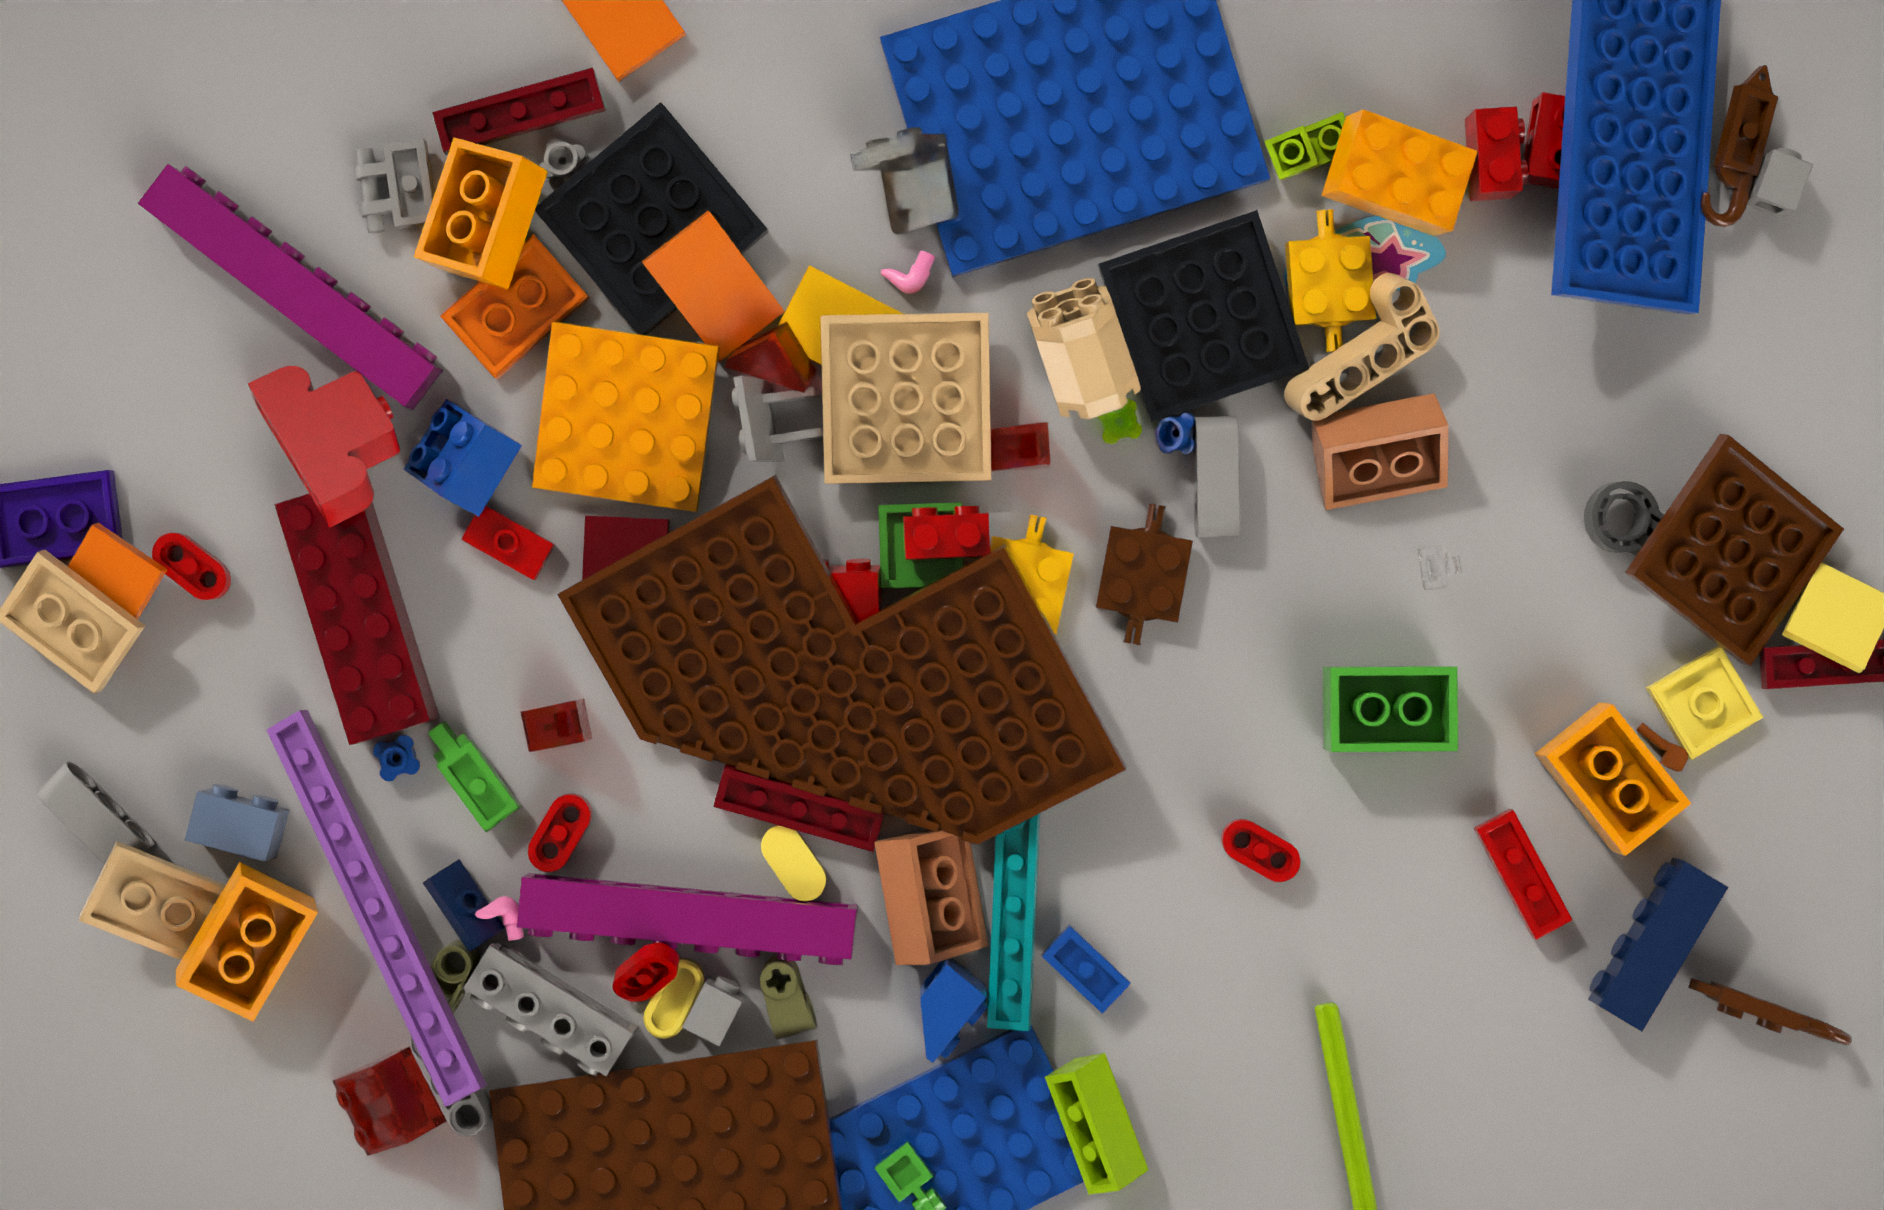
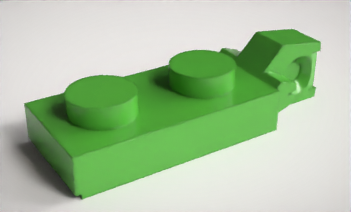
(472, 777)

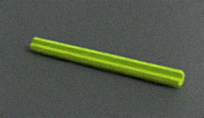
(1345, 1106)

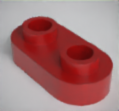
(193, 567)
(560, 831)
(1259, 849)
(646, 972)

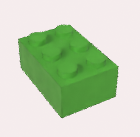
(1390, 708)

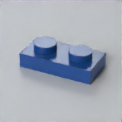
(1085, 969)

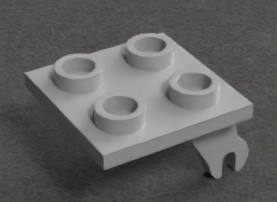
(753, 401)

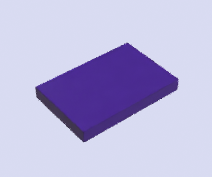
(54, 515)

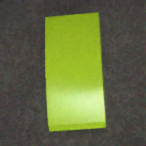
(1305, 146)

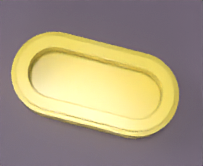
(793, 863)
(673, 1003)

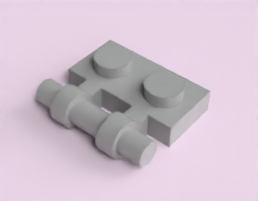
(409, 184)

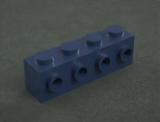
(1656, 942)

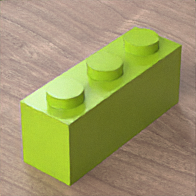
(1096, 1124)

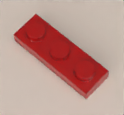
(1523, 874)

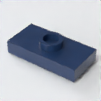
(459, 900)

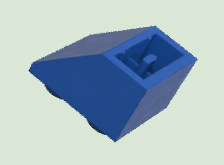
(462, 457)
(948, 1001)

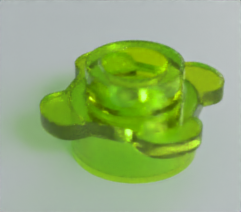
(1129, 428)

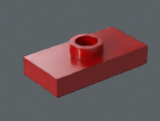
(508, 542)

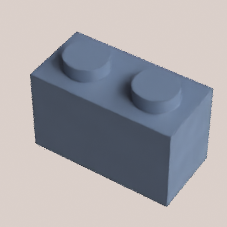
(237, 823)

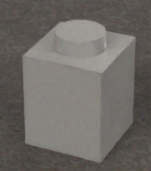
(1779, 182)
(714, 1009)

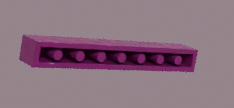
(290, 286)
(687, 917)

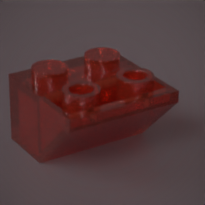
(388, 1102)

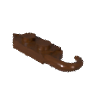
(1742, 144)
(1769, 1014)

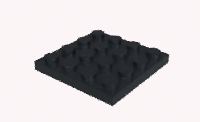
(636, 201)
(1204, 316)

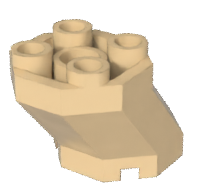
(1083, 349)

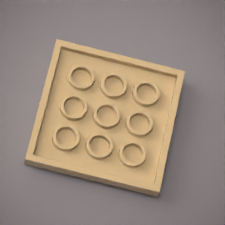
(906, 398)

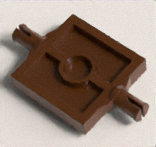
(1144, 574)

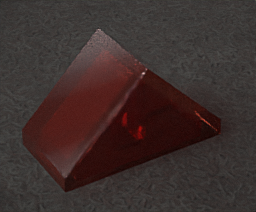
(775, 358)
(1020, 447)
(556, 725)

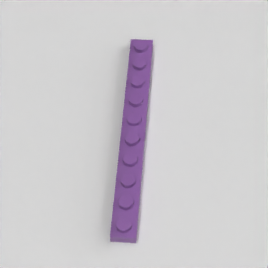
(376, 908)

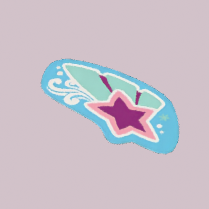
(1395, 247)

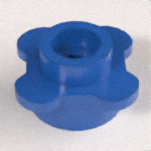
(1166, 434)
(404, 748)

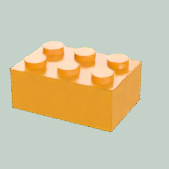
(1399, 173)
(481, 213)
(1612, 778)
(246, 942)

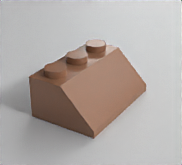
(1381, 451)
(930, 896)

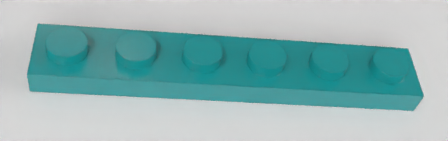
(1013, 926)

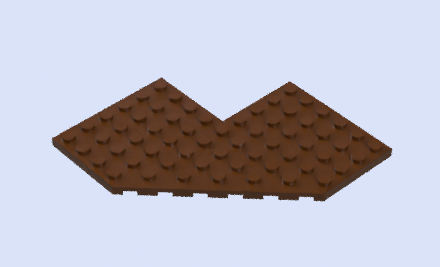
(926, 710)

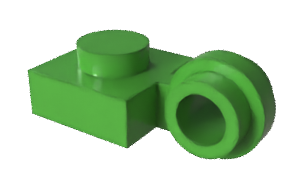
(905, 1174)

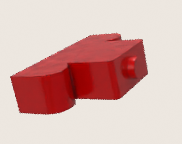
(328, 435)

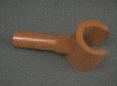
(1674, 755)

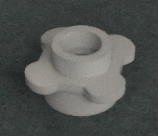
(557, 149)

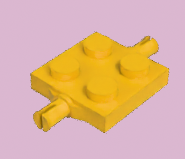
(1330, 280)
(1042, 568)

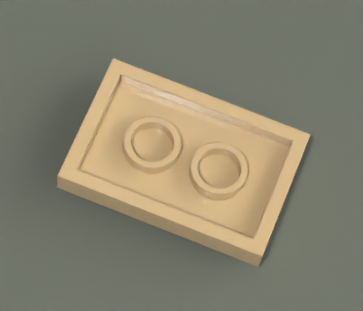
(69, 621)
(150, 901)

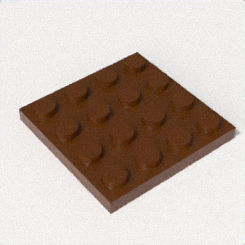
(1734, 549)

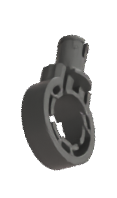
(1646, 517)

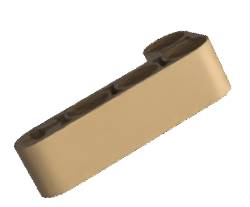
(1318, 391)

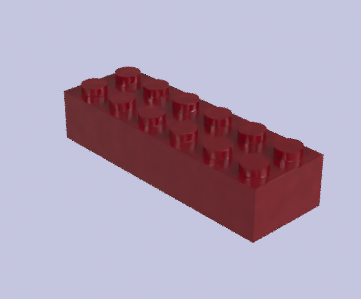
(358, 620)

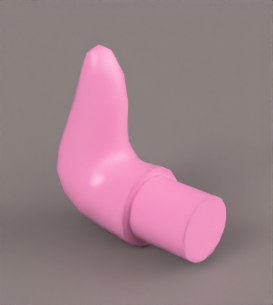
(916, 278)
(508, 910)

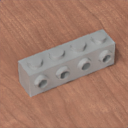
(549, 1008)

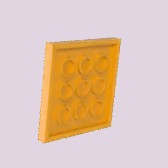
(625, 416)

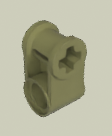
(450, 979)
(789, 1003)

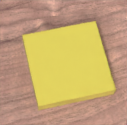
(1838, 618)
(1704, 702)

